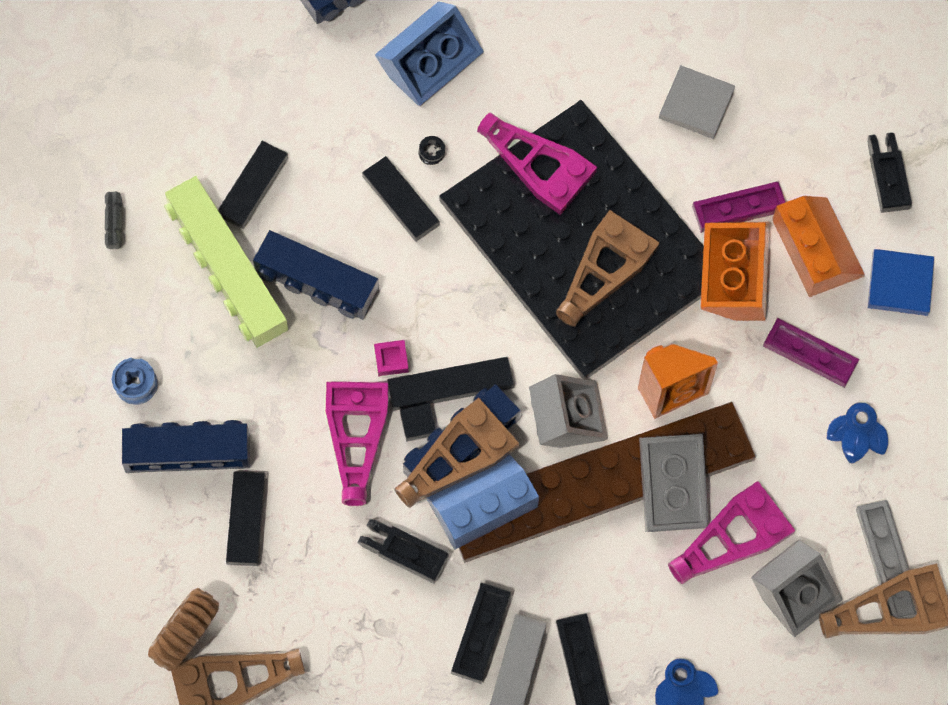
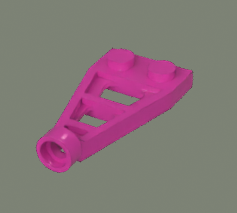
(562, 185)
(356, 399)
(761, 515)

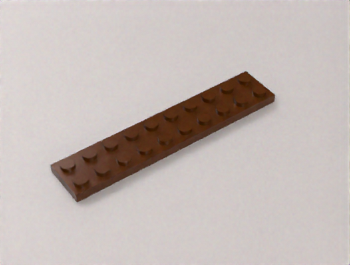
(611, 479)

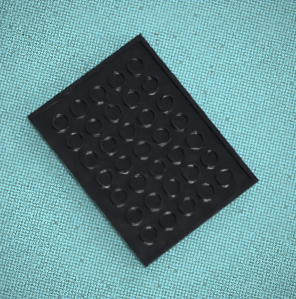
(542, 250)

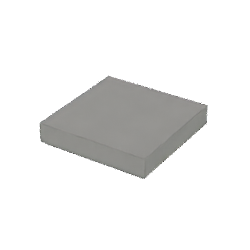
(696, 101)

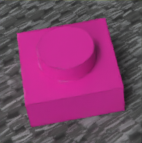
(391, 358)

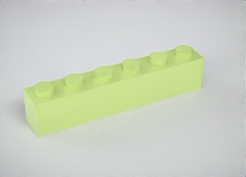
(226, 262)

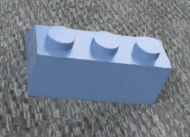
(429, 52)
(484, 502)

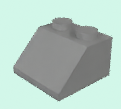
(567, 411)
(797, 587)

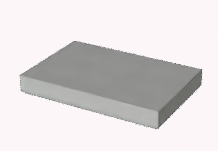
(674, 482)

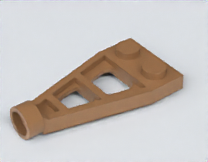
(620, 238)
(484, 431)
(927, 595)
(192, 676)

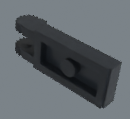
(889, 175)
(406, 551)

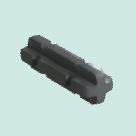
(113, 220)

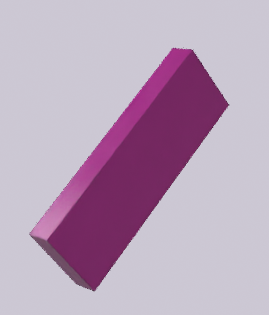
(739, 205)
(810, 352)

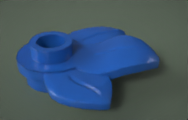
(857, 437)
(686, 692)

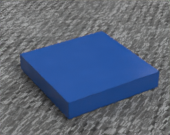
(900, 282)

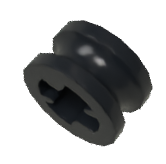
(423, 146)

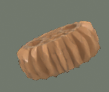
(183, 629)

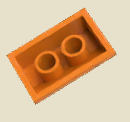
(816, 244)
(735, 270)
(674, 377)

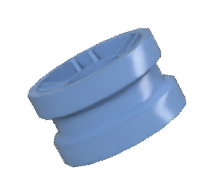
(134, 393)

